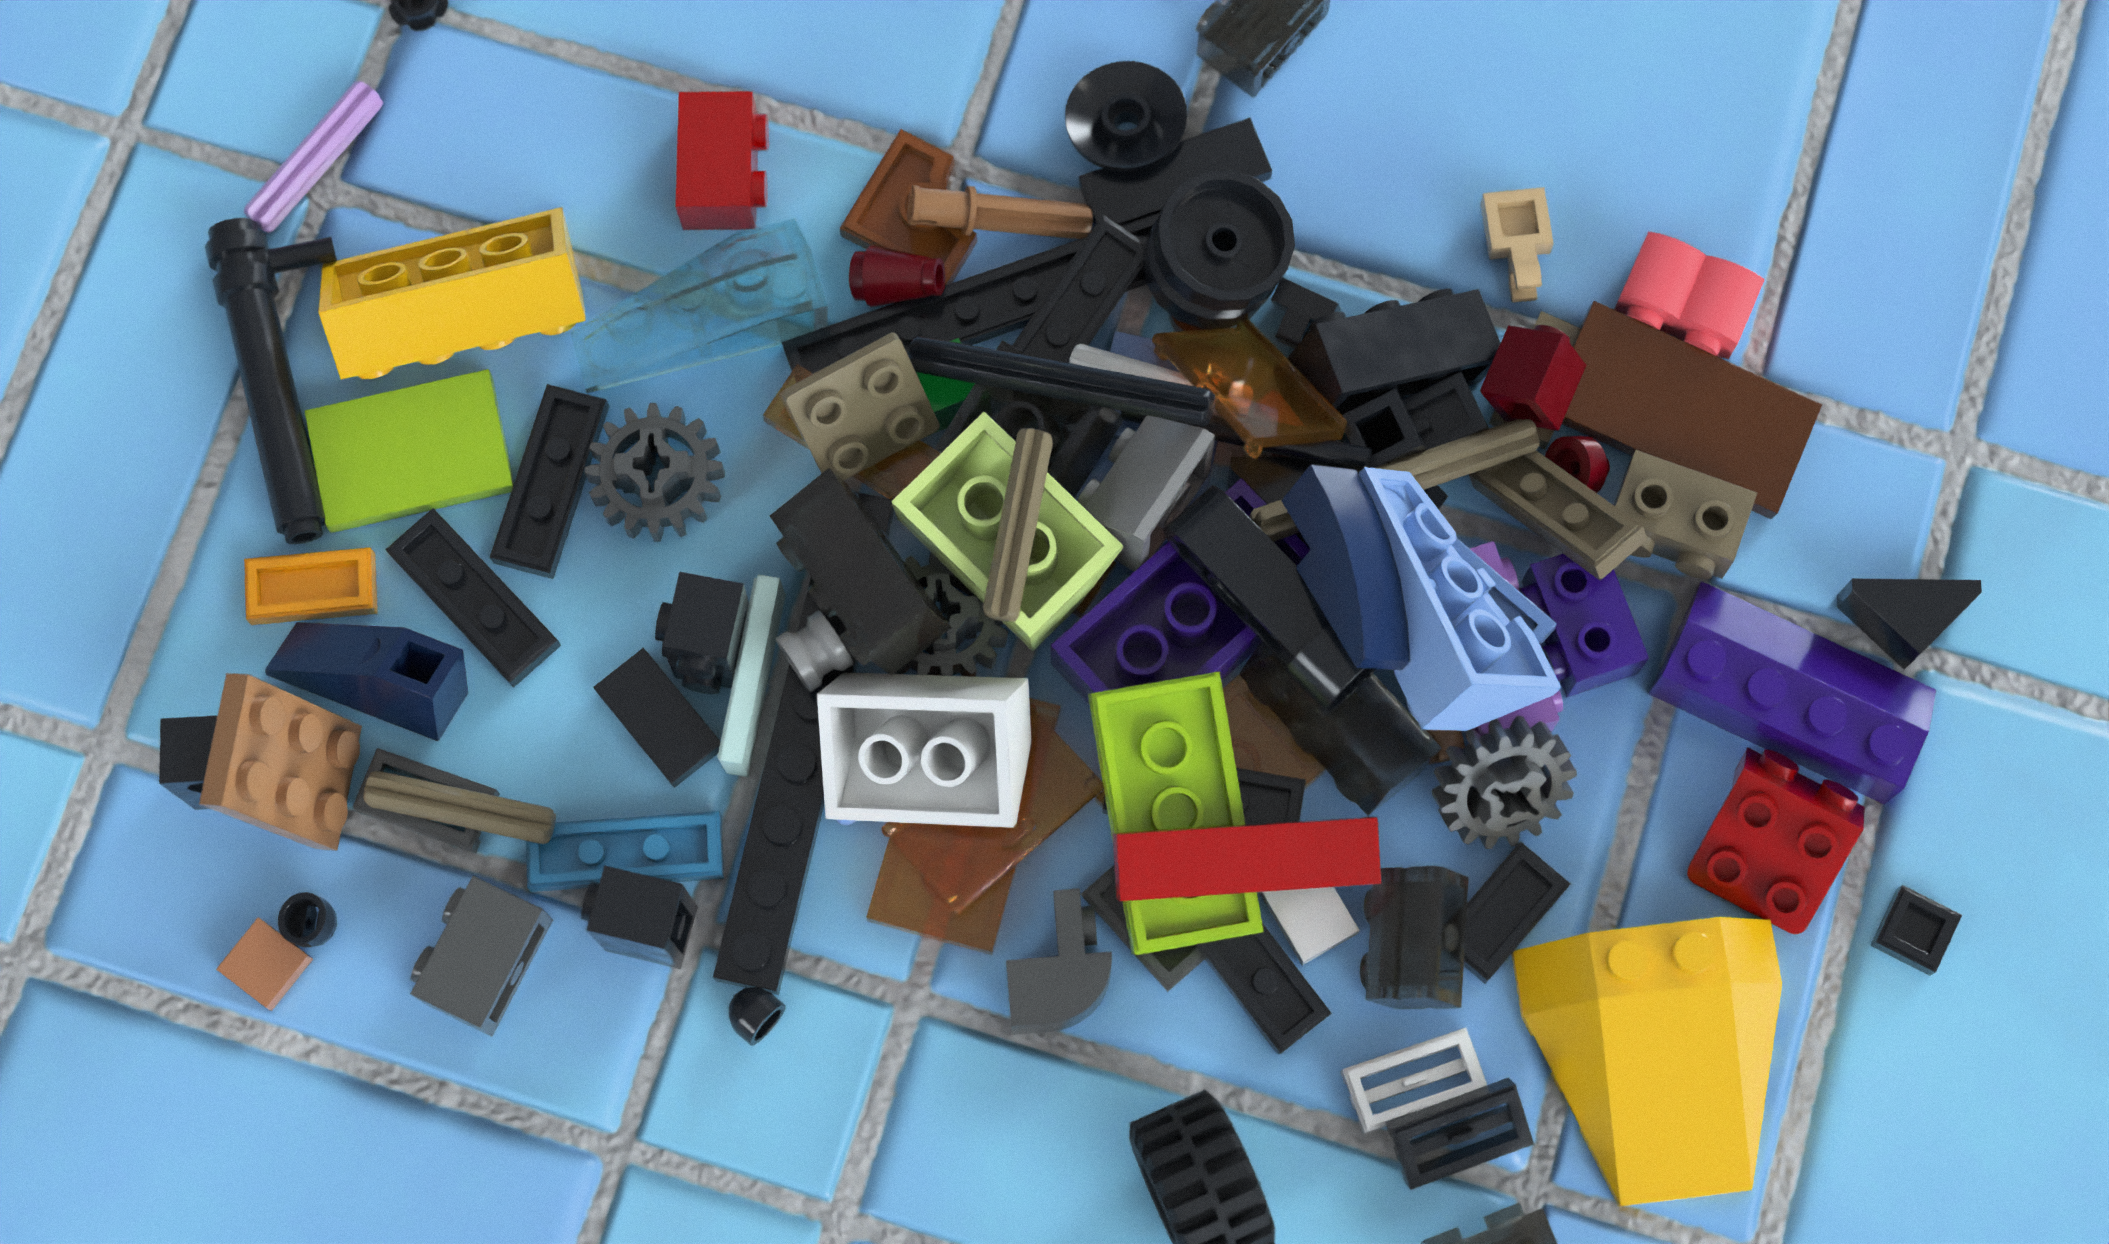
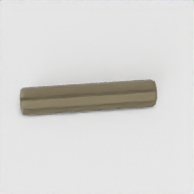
(1017, 525)
(459, 807)

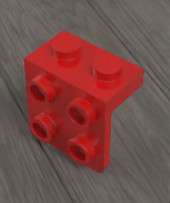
(1777, 841)

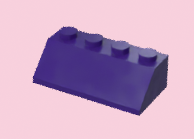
(1796, 694)

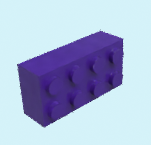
(1160, 624)

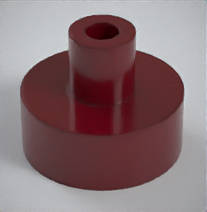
(1580, 458)

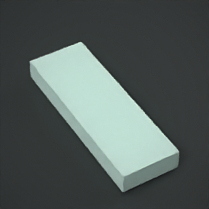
(751, 675)

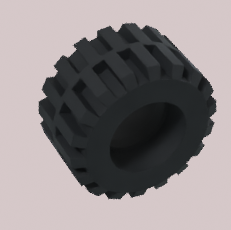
(1200, 1174)

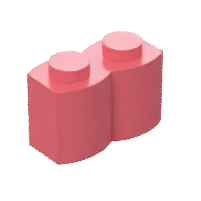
(1690, 294)

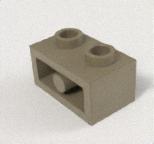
(1685, 514)

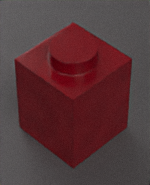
(1533, 376)

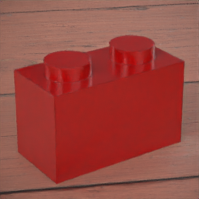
(719, 160)

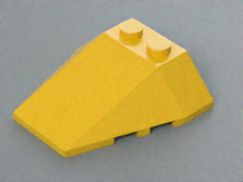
(1660, 1048)

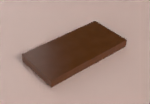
(1687, 407)

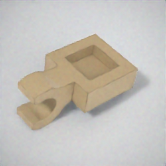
(1519, 230)

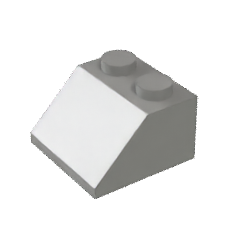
(1149, 484)

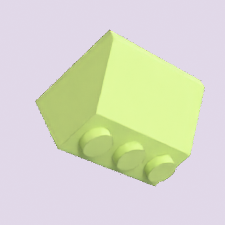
(957, 516)

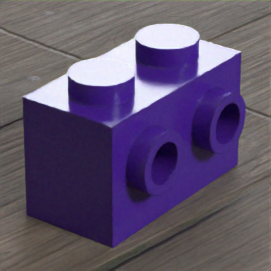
(1594, 627)

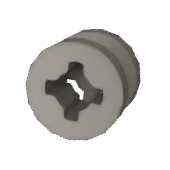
(814, 651)

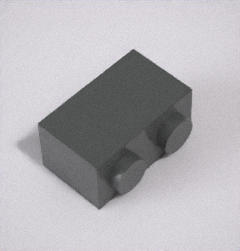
(479, 955)

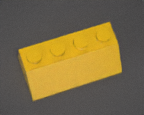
(451, 294)

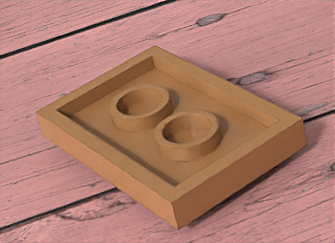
(280, 763)

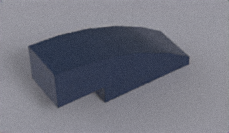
(1351, 566)

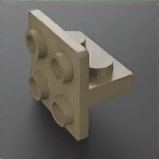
(861, 408)

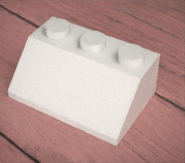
(924, 748)

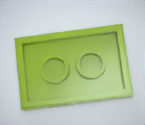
(409, 451)

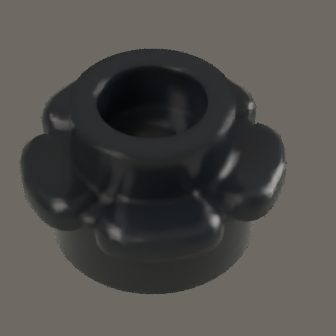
(417, 18)

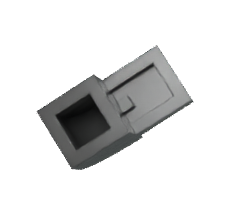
(1064, 988)

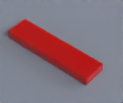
(1246, 858)

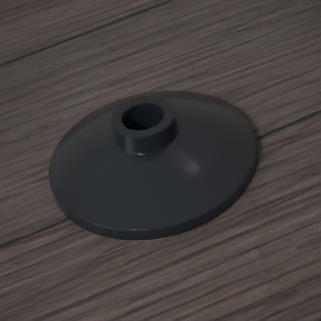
(1126, 94)

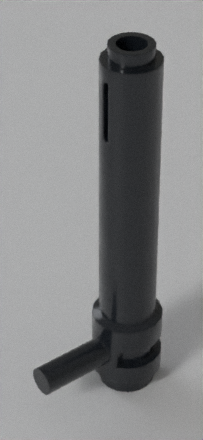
(247, 291)

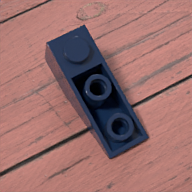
(377, 672)

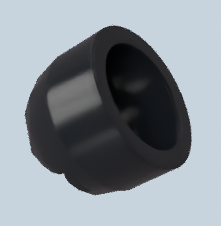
(299, 916)
(754, 1013)

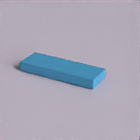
(655, 846)

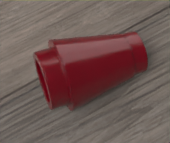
(894, 276)

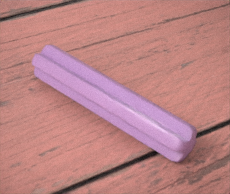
(313, 156)

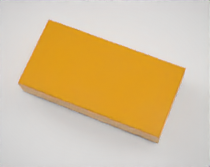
(310, 586)

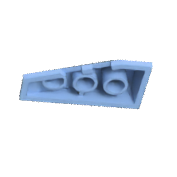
(1462, 647)

